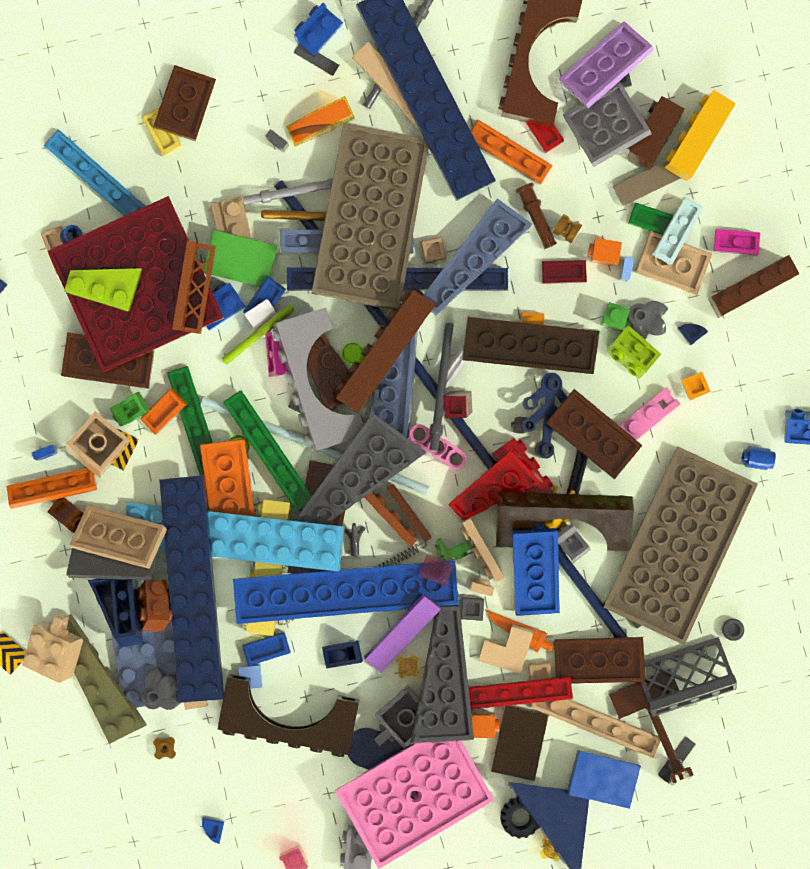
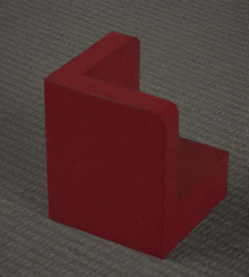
(458, 404)

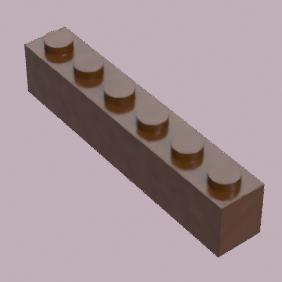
(385, 349)

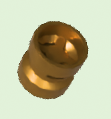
(571, 231)

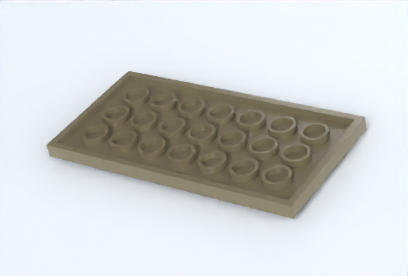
(370, 217)
(680, 545)

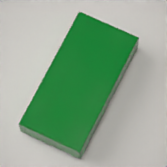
(649, 218)

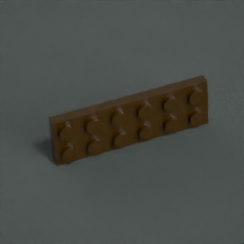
(530, 344)

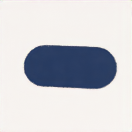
(366, 752)

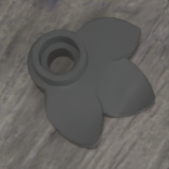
(650, 321)
(163, 688)

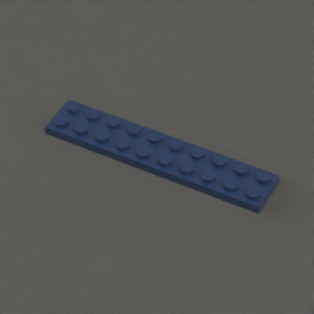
(426, 96)
(191, 589)

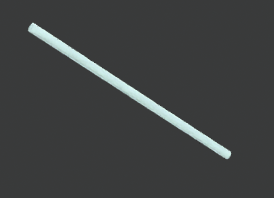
(301, 440)

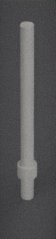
(266, 196)

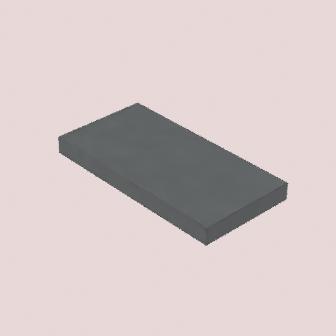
(98, 567)

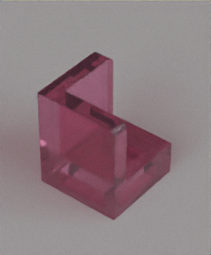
(436, 570)
(294, 858)

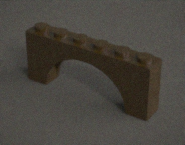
(606, 513)
(242, 716)

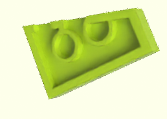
(105, 286)

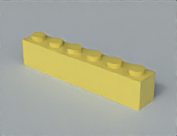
(275, 510)

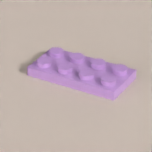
(606, 64)

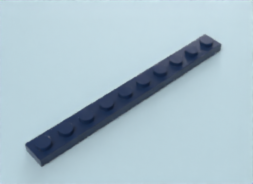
(490, 280)

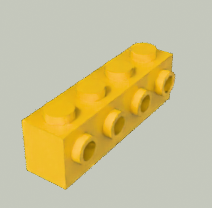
(700, 135)

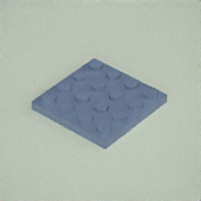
(138, 660)

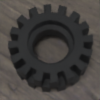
(508, 825)

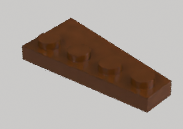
(326, 370)

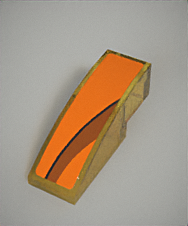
(320, 121)

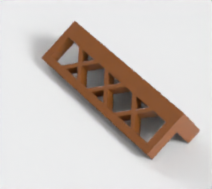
(185, 287)

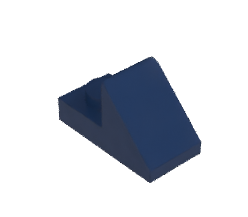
(342, 654)

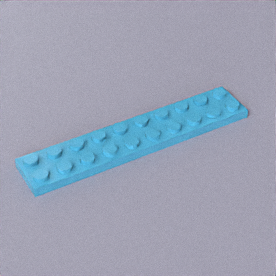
(263, 538)

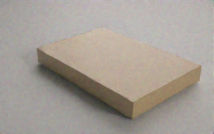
(684, 273)

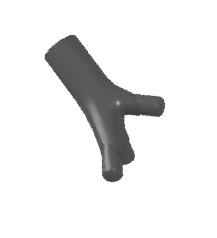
(355, 538)

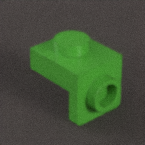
(129, 409)
(457, 551)

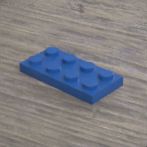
(536, 571)

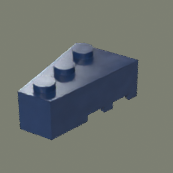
(120, 608)

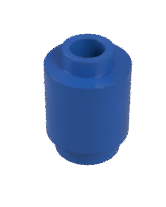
(758, 458)

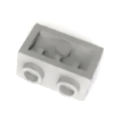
(356, 853)

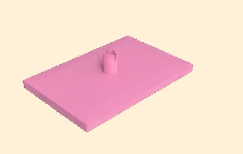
(392, 820)

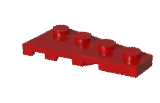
(507, 474)

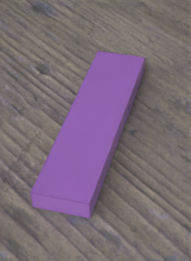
(402, 632)

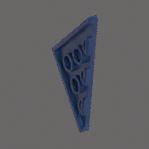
(559, 818)

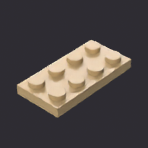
(118, 537)

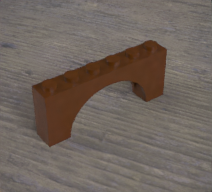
(522, 98)

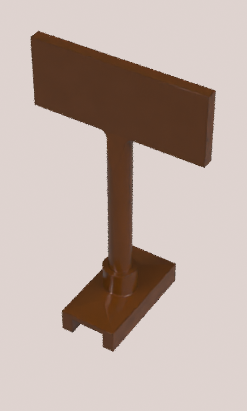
(632, 699)

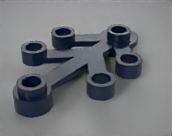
(545, 411)

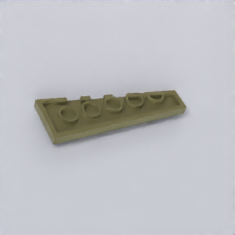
(112, 709)

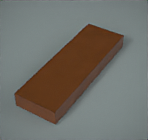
(412, 517)

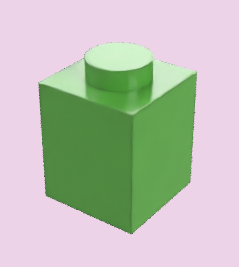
(615, 317)

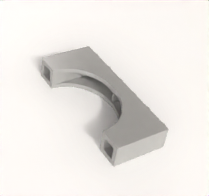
(295, 340)

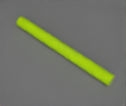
(256, 335)

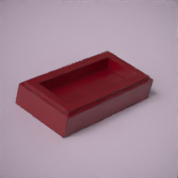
(564, 272)

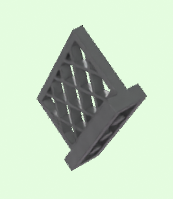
(696, 692)

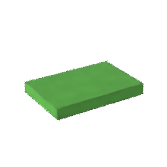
(241, 258)

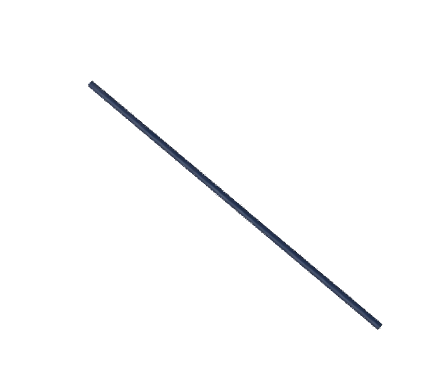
(480, 450)

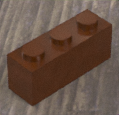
(661, 123)

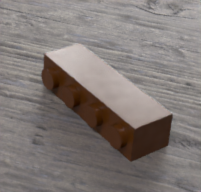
(753, 286)

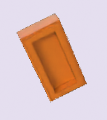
(163, 411)

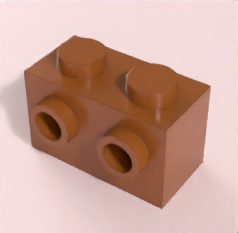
(154, 605)

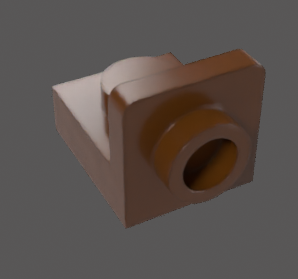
(66, 513)

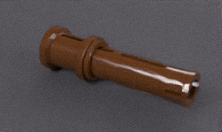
(532, 206)

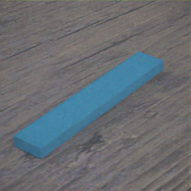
(93, 174)

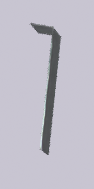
(319, 60)
(682, 752)

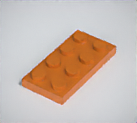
(228, 477)

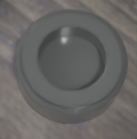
(733, 629)

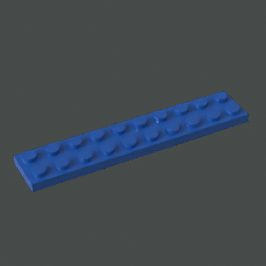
(337, 592)

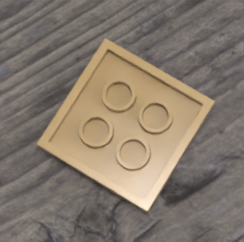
(481, 551)

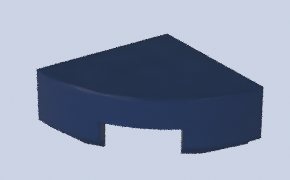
(692, 332)

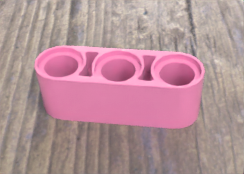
(443, 456)

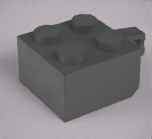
(398, 718)

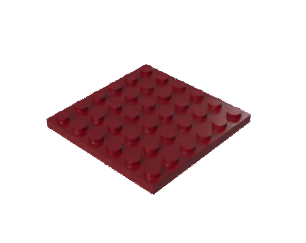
(145, 240)

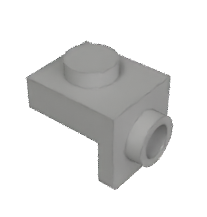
(572, 542)

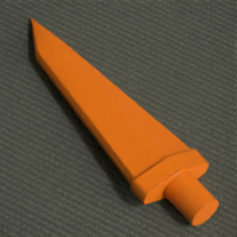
(538, 638)

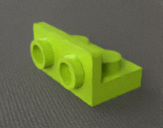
(633, 352)

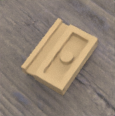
(231, 217)

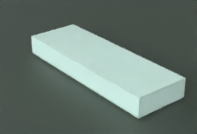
(677, 230)

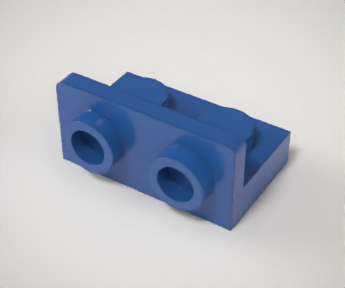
(317, 29)
(228, 301)
(797, 427)

